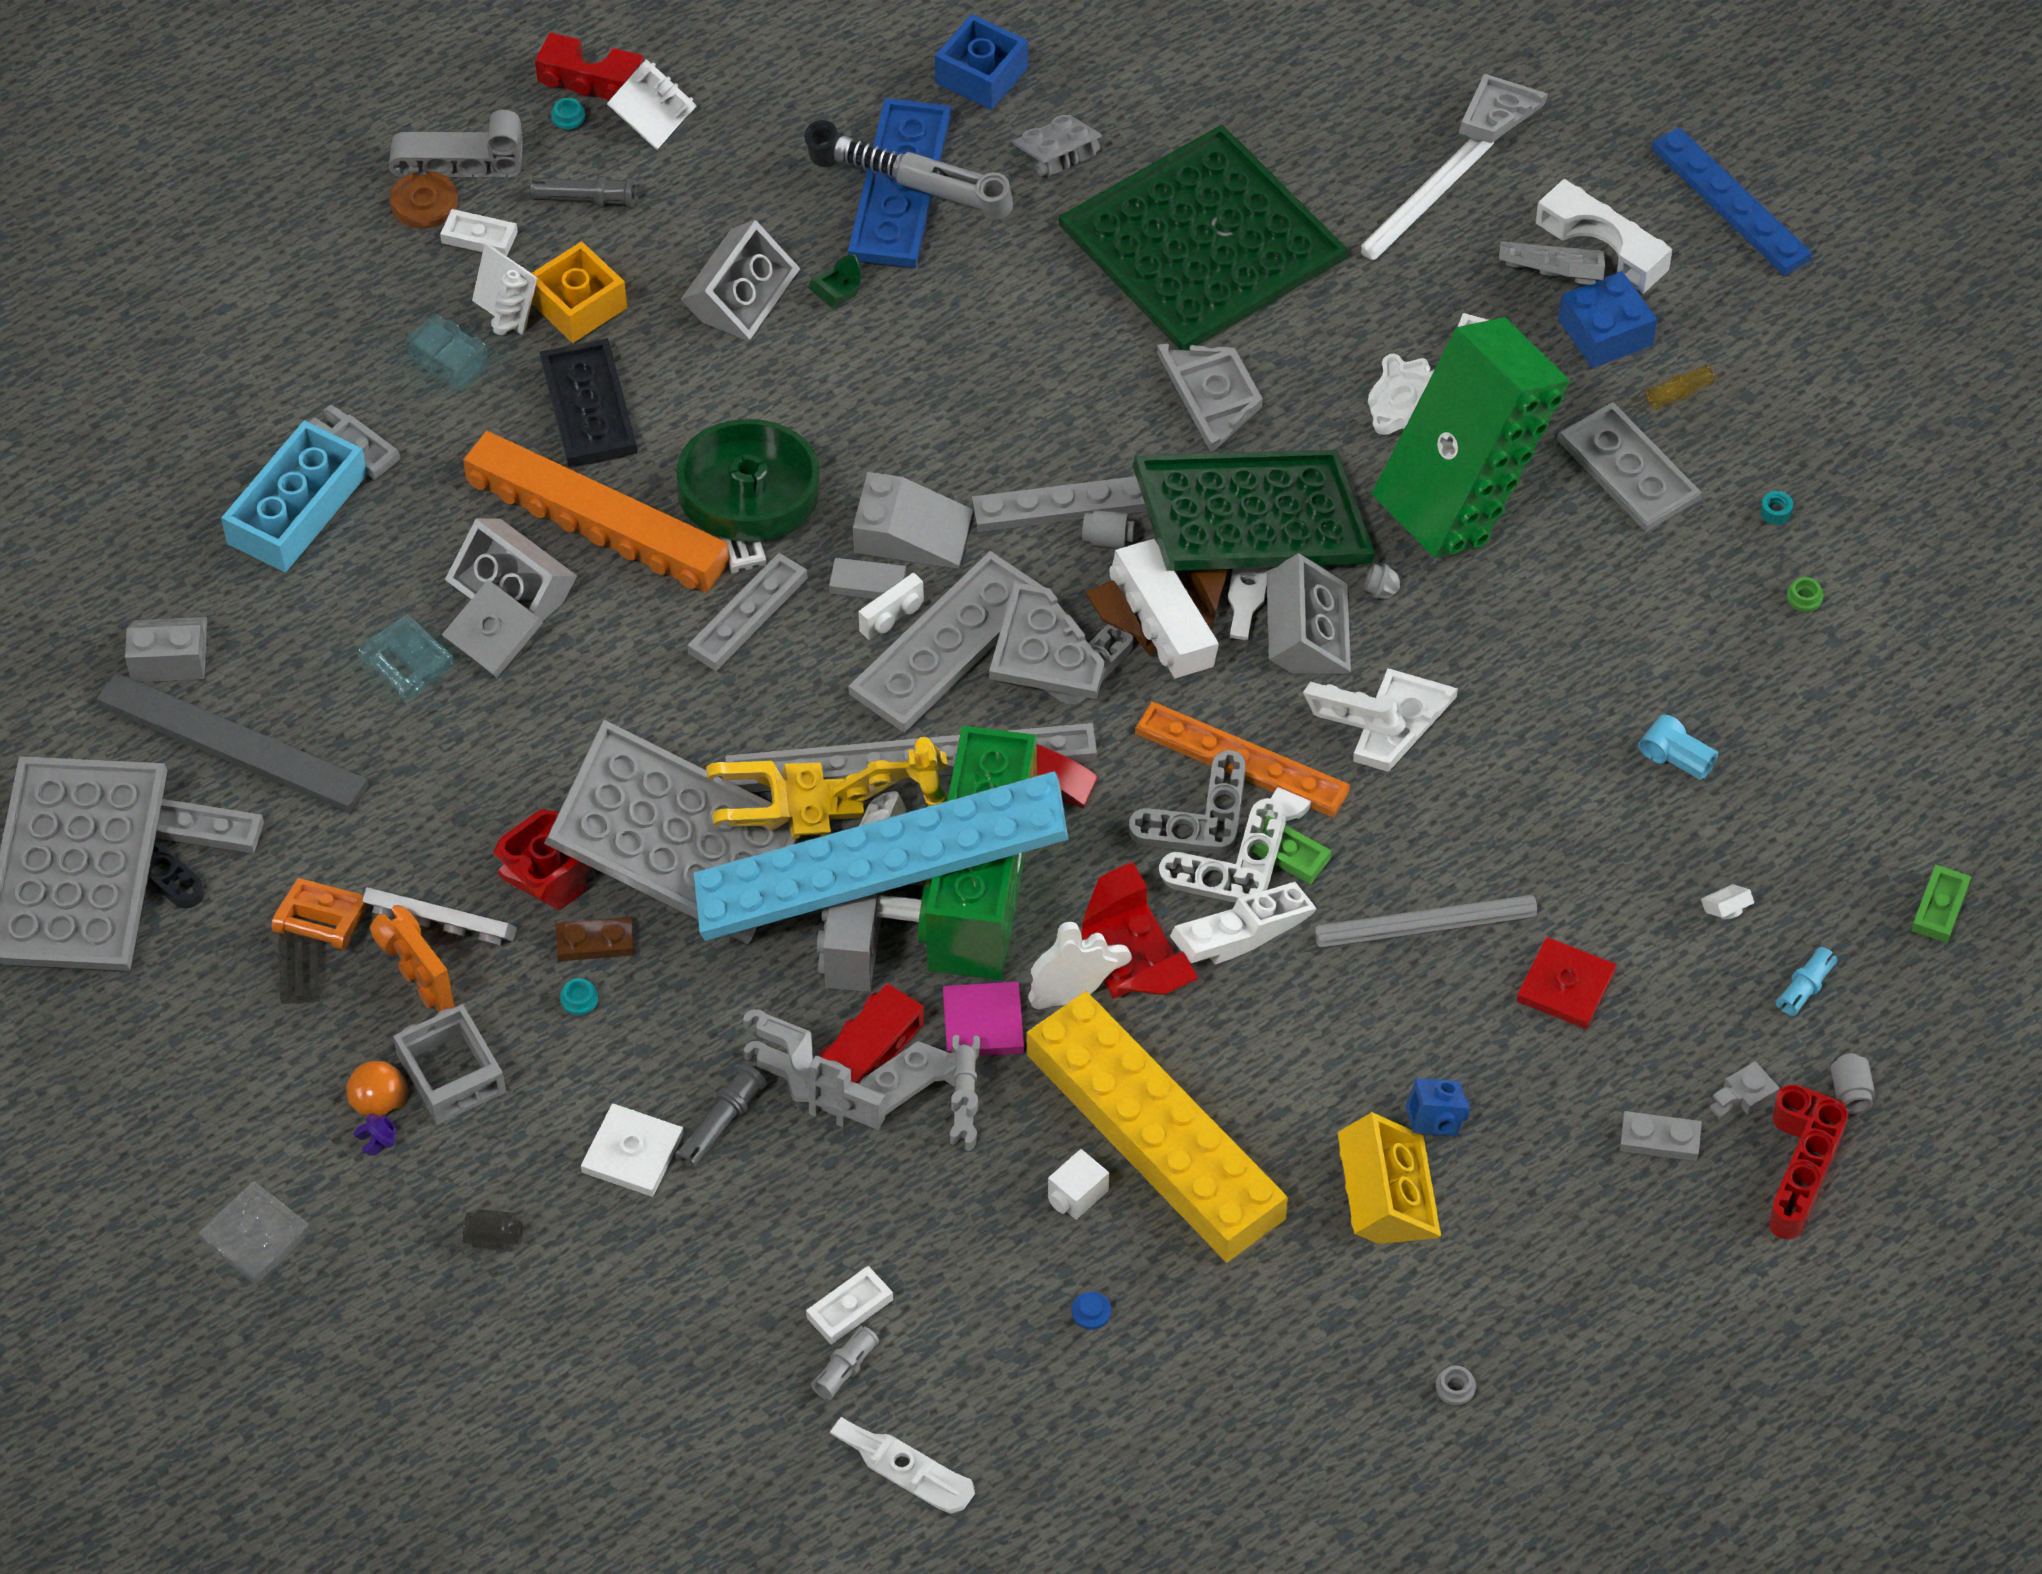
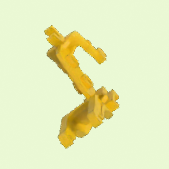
(811, 801)

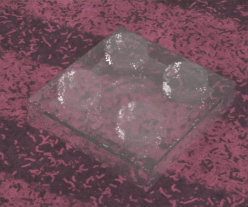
(254, 1232)

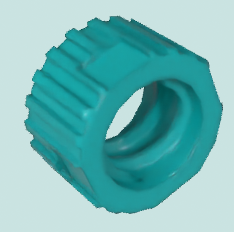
(1777, 498)

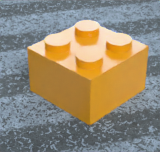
(578, 292)

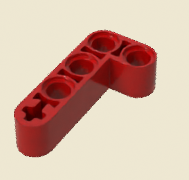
(1804, 1167)

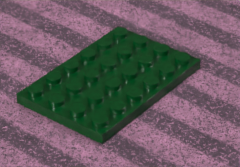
(1252, 509)

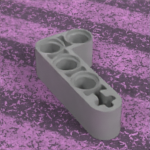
(461, 153)

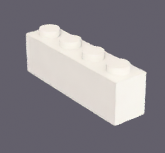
(1164, 609)

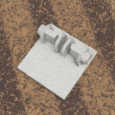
(651, 104)
(504, 291)

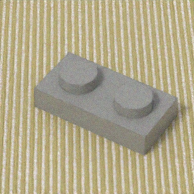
(1660, 1136)

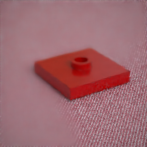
(1566, 982)

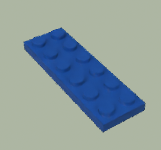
(890, 215)

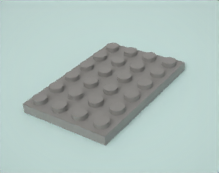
(651, 820)
(77, 861)

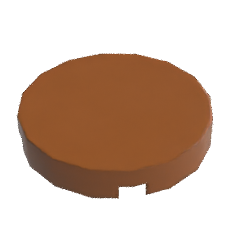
(425, 208)

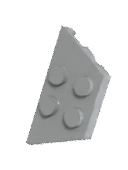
(1213, 389)

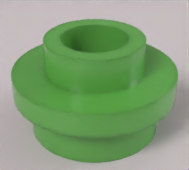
(1808, 587)

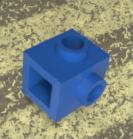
(1437, 1107)

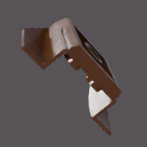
(1201, 585)

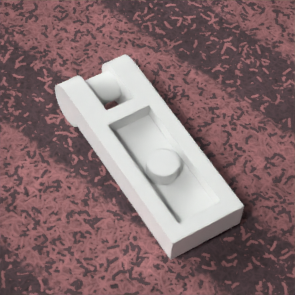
(1355, 708)

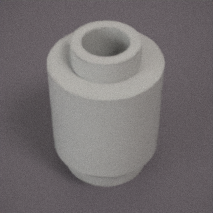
(1108, 529)
(1853, 1083)

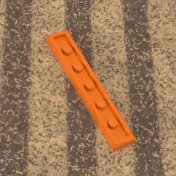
(1261, 765)

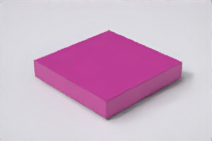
(986, 1012)

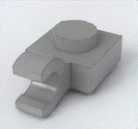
(1746, 1088)

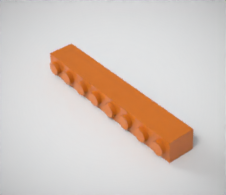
(596, 512)

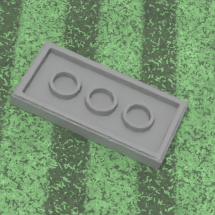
(1629, 466)

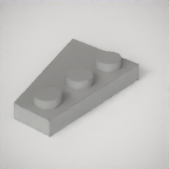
(1499, 108)

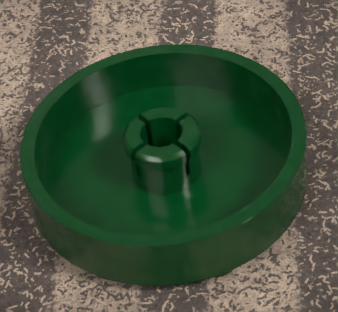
(748, 480)

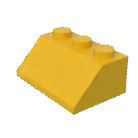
(1388, 1181)

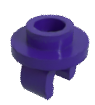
(381, 1133)

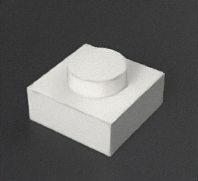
(1728, 901)

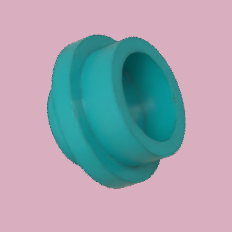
(568, 113)
(578, 997)

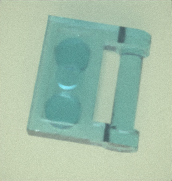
(414, 649)

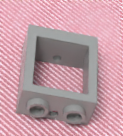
(464, 1092)

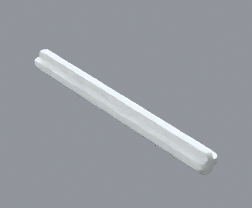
(1423, 198)

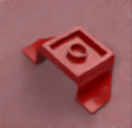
(1123, 917)

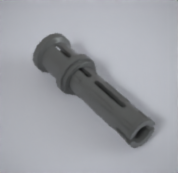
(598, 191)
(730, 1103)

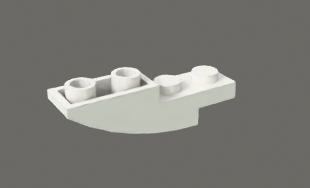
(1244, 927)

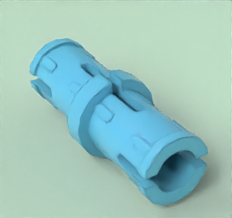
(1806, 981)

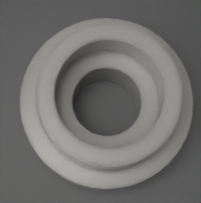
(1458, 1375)

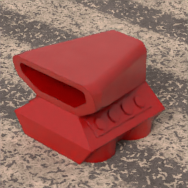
(538, 867)

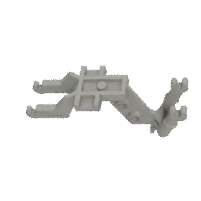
(829, 1083)

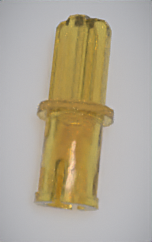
(1679, 386)

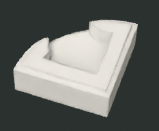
(1292, 805)

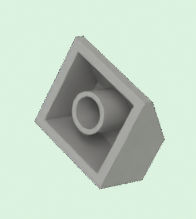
(166, 649)

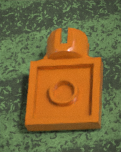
(418, 960)

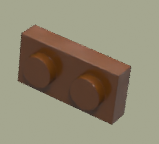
(594, 939)

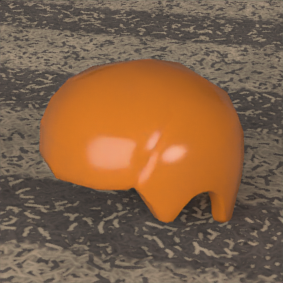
(376, 1088)

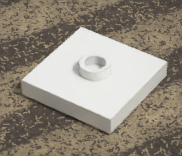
(632, 1150)

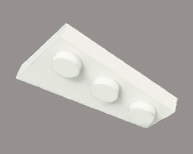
(1418, 703)

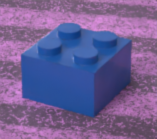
(981, 61)
(1607, 319)

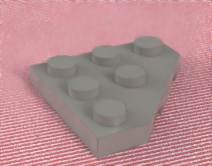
(1582, 264)
(1044, 646)

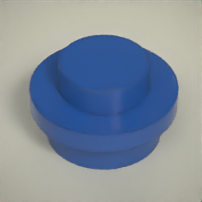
(1091, 1310)

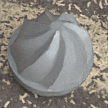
(1382, 581)

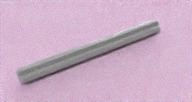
(1425, 921)

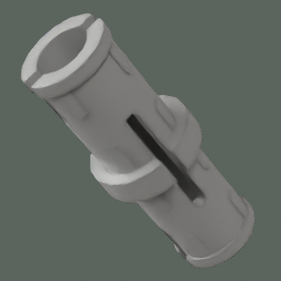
(844, 1362)

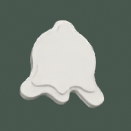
(1397, 392)
(1073, 967)

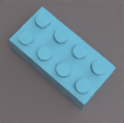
(294, 496)

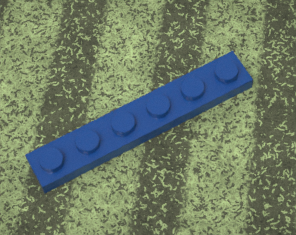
(1731, 201)

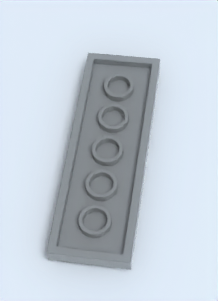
(940, 644)

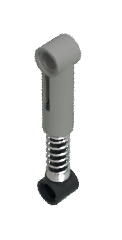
(912, 170)

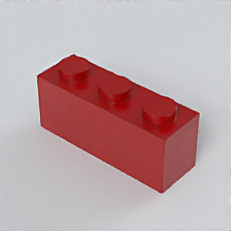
(877, 1033)

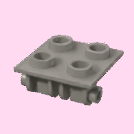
(1059, 143)

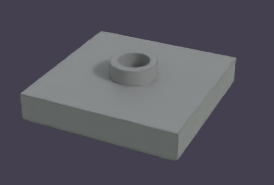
(492, 628)

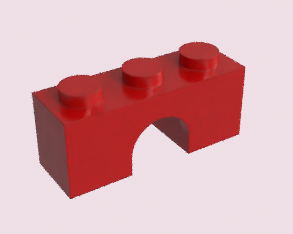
(562, 66)

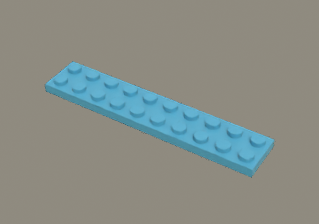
(880, 856)

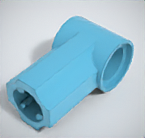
(1669, 742)

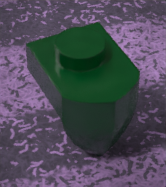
(838, 282)

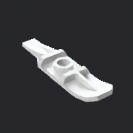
(1246, 598)
(920, 1477)

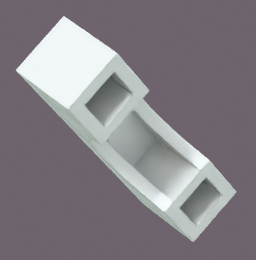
(1572, 212)

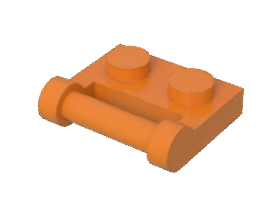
(321, 904)

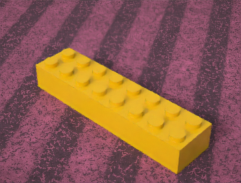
(1157, 1126)

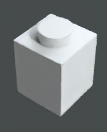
(1077, 1185)

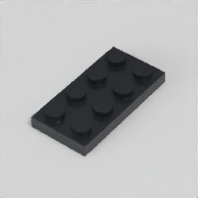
(588, 402)

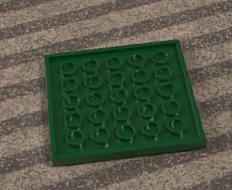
(1166, 256)

